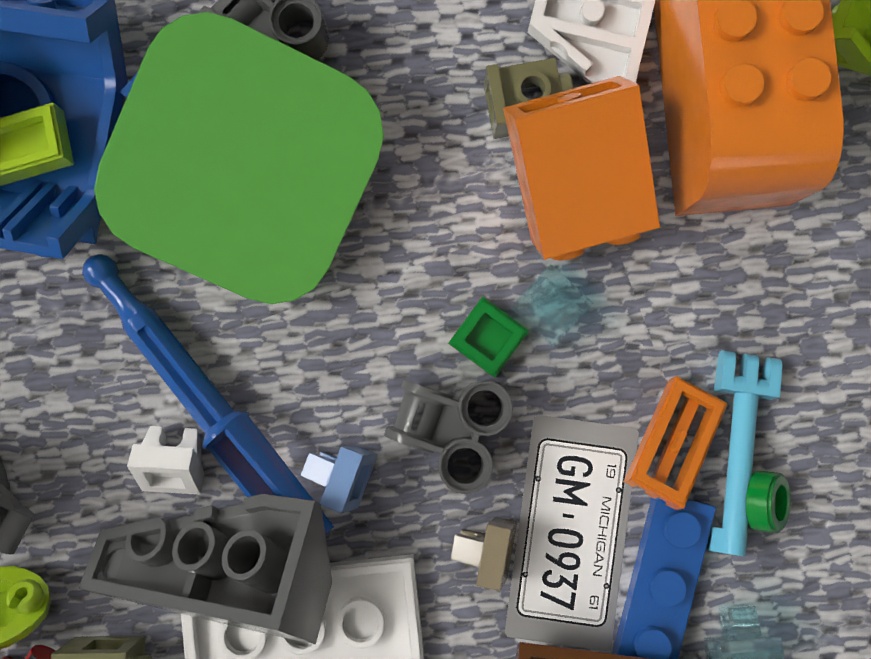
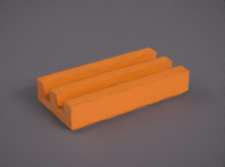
(655, 485)

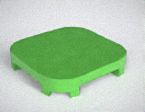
(238, 158)

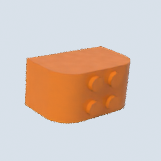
(749, 101)

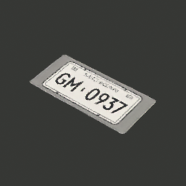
(571, 533)

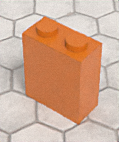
(583, 167)

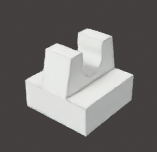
(167, 467)

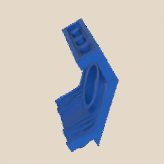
(73, 59)

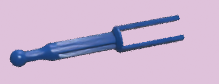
(228, 433)

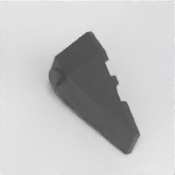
(233, 565)

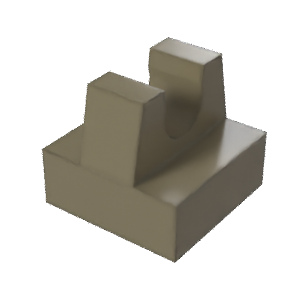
(488, 551)

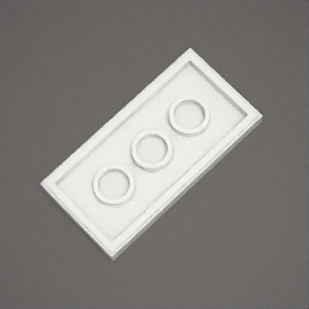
(366, 616)

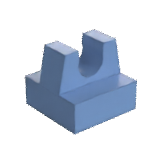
(341, 475)

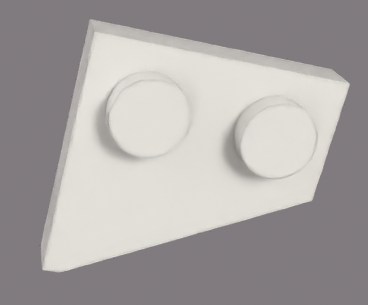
(594, 35)

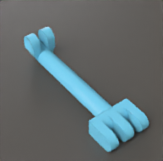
(746, 390)

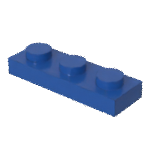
(664, 580)

